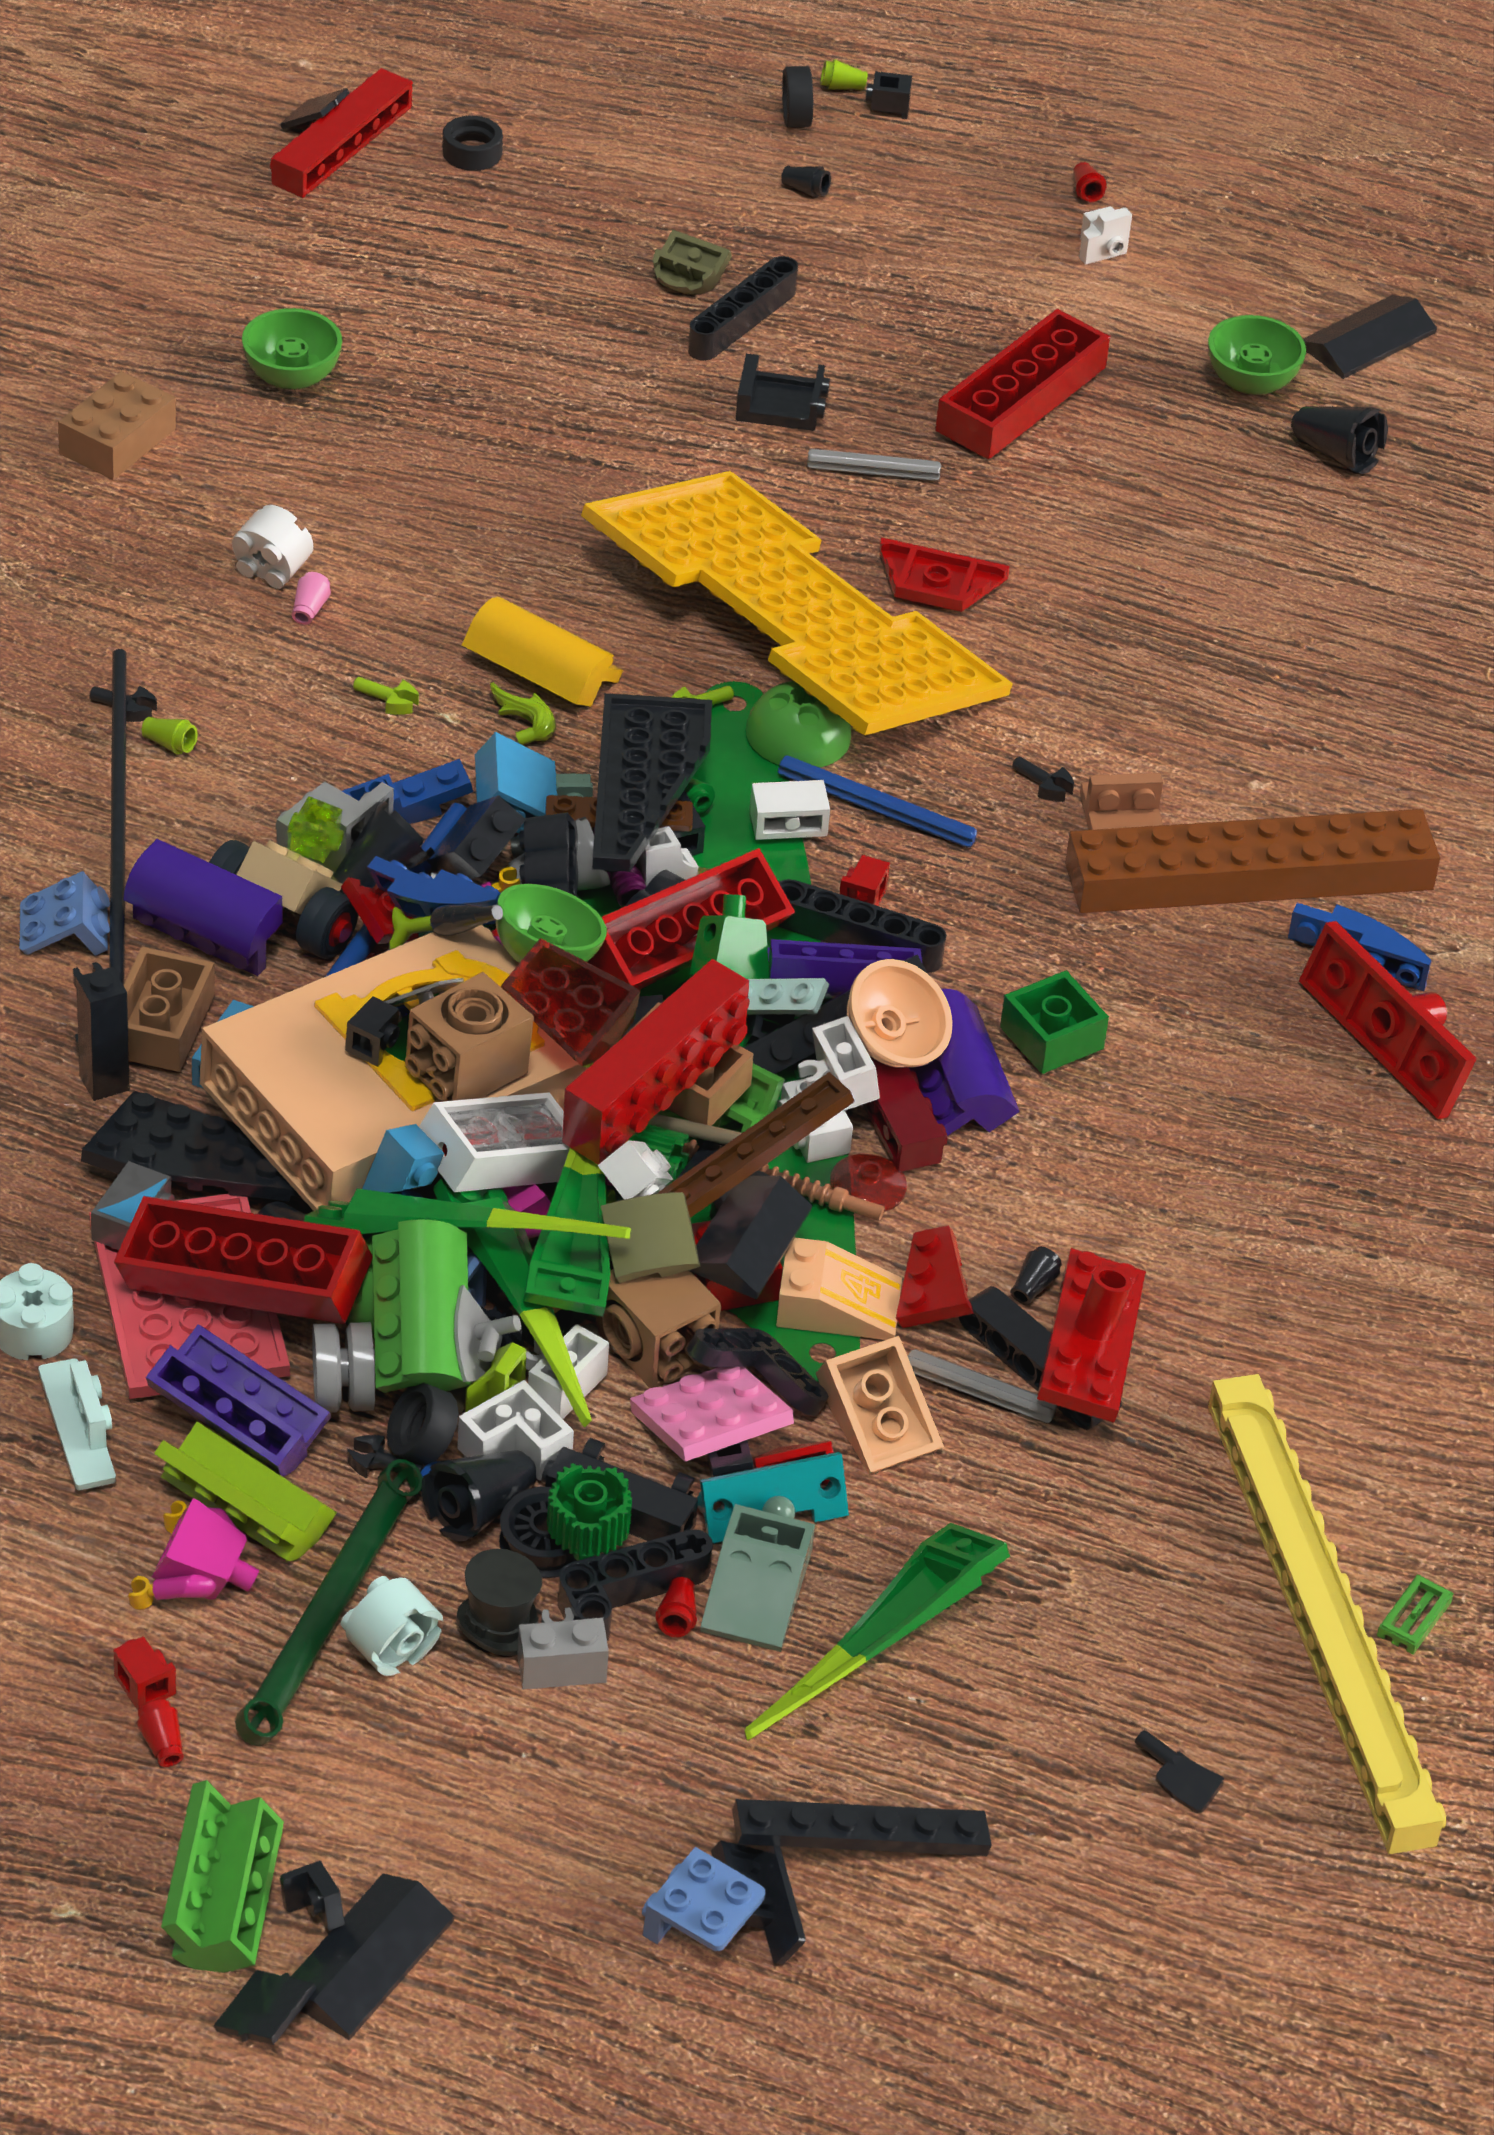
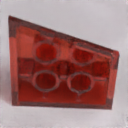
(573, 1001)

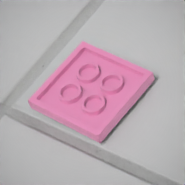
(711, 1411)

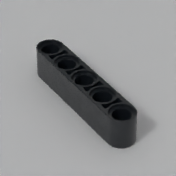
(742, 308)
(852, 921)
(1015, 1340)

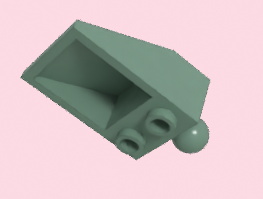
(759, 1574)

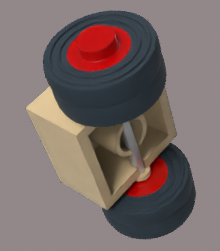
(305, 888)

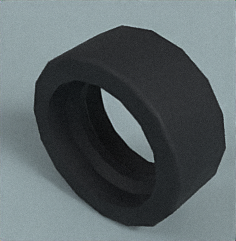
(797, 96)
(472, 129)
(437, 1429)

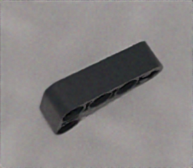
(632, 1574)

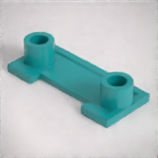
(795, 1480)

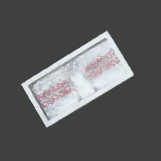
(498, 1141)

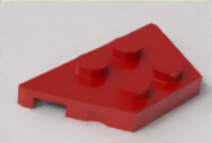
(938, 575)

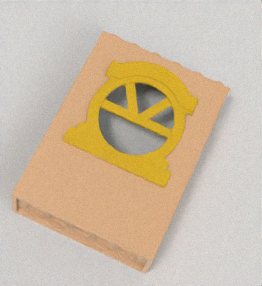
(324, 1110)

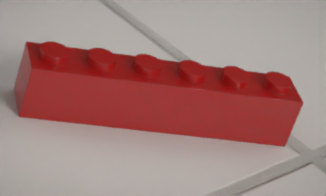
(341, 133)

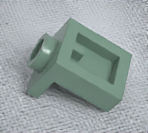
(574, 785)

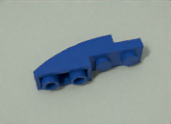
(421, 795)
(421, 894)
(1392, 950)

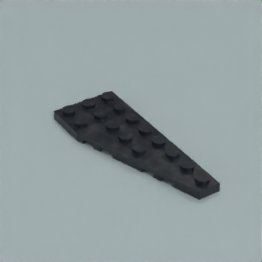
(645, 764)
(185, 1147)

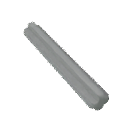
(874, 464)
(981, 1386)

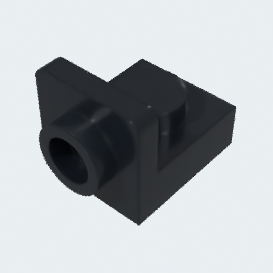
(315, 1889)

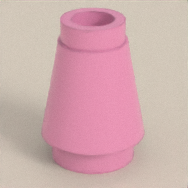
(310, 596)

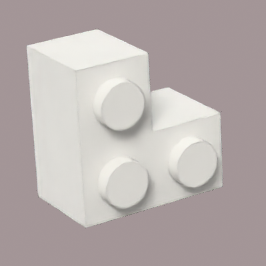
(515, 1422)

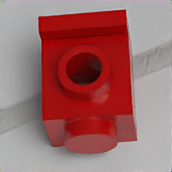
(866, 881)
(143, 1672)

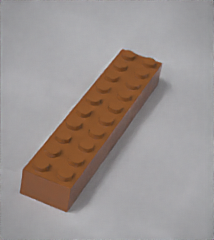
(1251, 860)

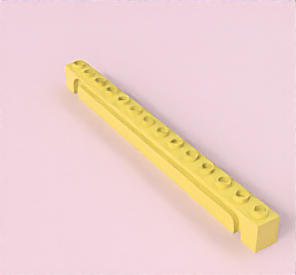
(1326, 1616)

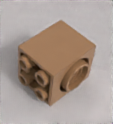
(469, 1040)
(655, 1320)

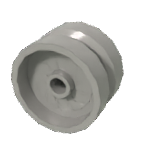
(344, 1367)

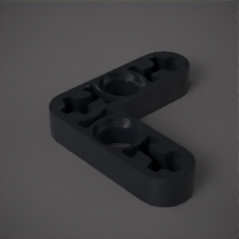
(759, 1349)

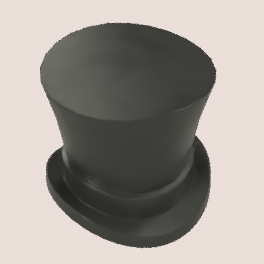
(500, 1599)

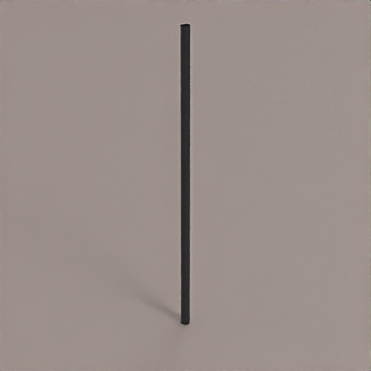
(118, 813)

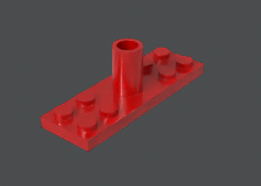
(1390, 1022)
(1092, 1335)

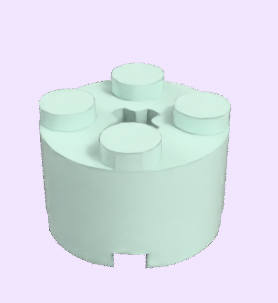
(35, 1313)
(392, 1624)

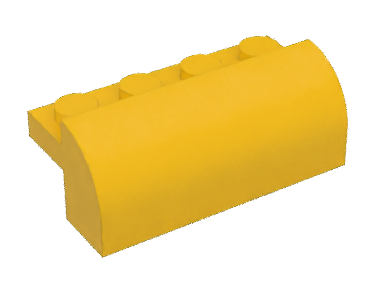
(540, 651)

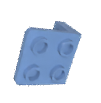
(65, 909)
(702, 1901)

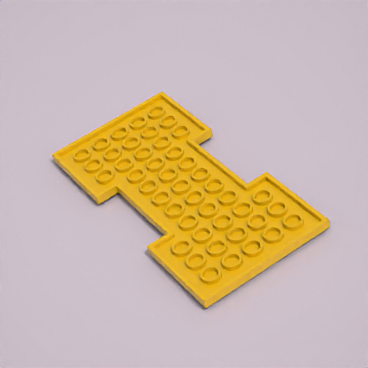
(830, 635)

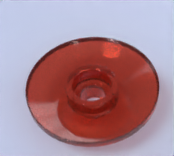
(870, 1179)

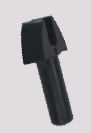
(138, 705)
(1052, 785)
(376, 1456)

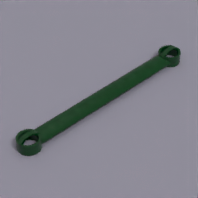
(328, 1603)

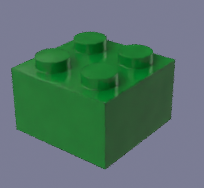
(1054, 1021)

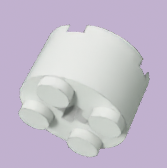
(271, 546)

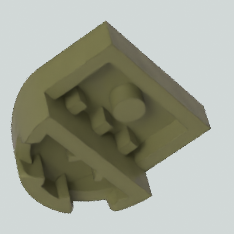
(690, 264)

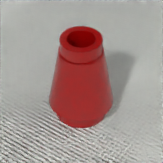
(1088, 182)
(677, 1610)
(161, 1730)

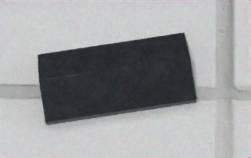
(1370, 335)
(751, 1234)
(371, 1952)

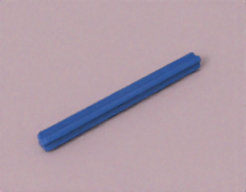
(880, 802)

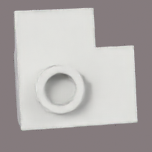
(1104, 234)
(666, 853)

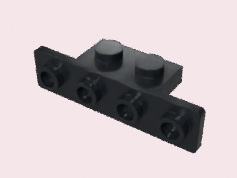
(778, 1910)

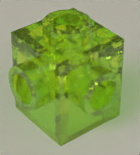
(316, 829)

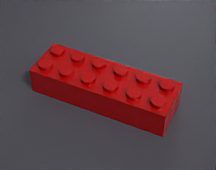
(1022, 383)
(661, 931)
(655, 1062)
(244, 1259)

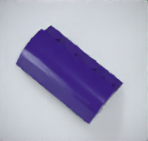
(203, 905)
(832, 961)
(967, 1076)
(239, 1400)

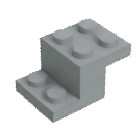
(353, 819)

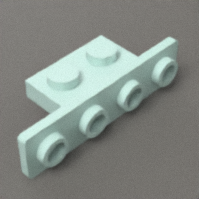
(786, 996)
(79, 1420)

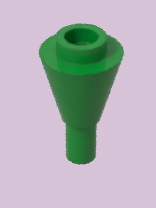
(700, 794)

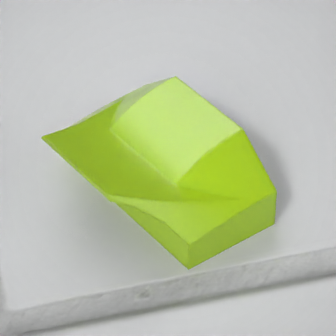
(506, 1371)

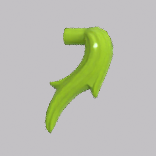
(531, 709)

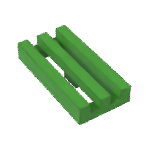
(1402, 1635)

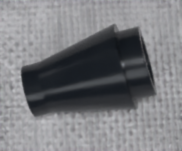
(807, 179)
(1037, 1273)

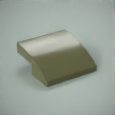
(658, 1239)

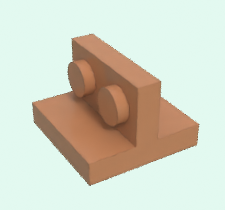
(1122, 800)

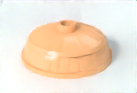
(907, 1005)

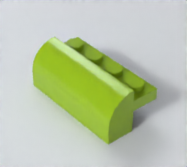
(247, 1490)

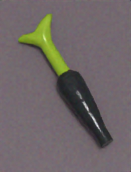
(444, 921)

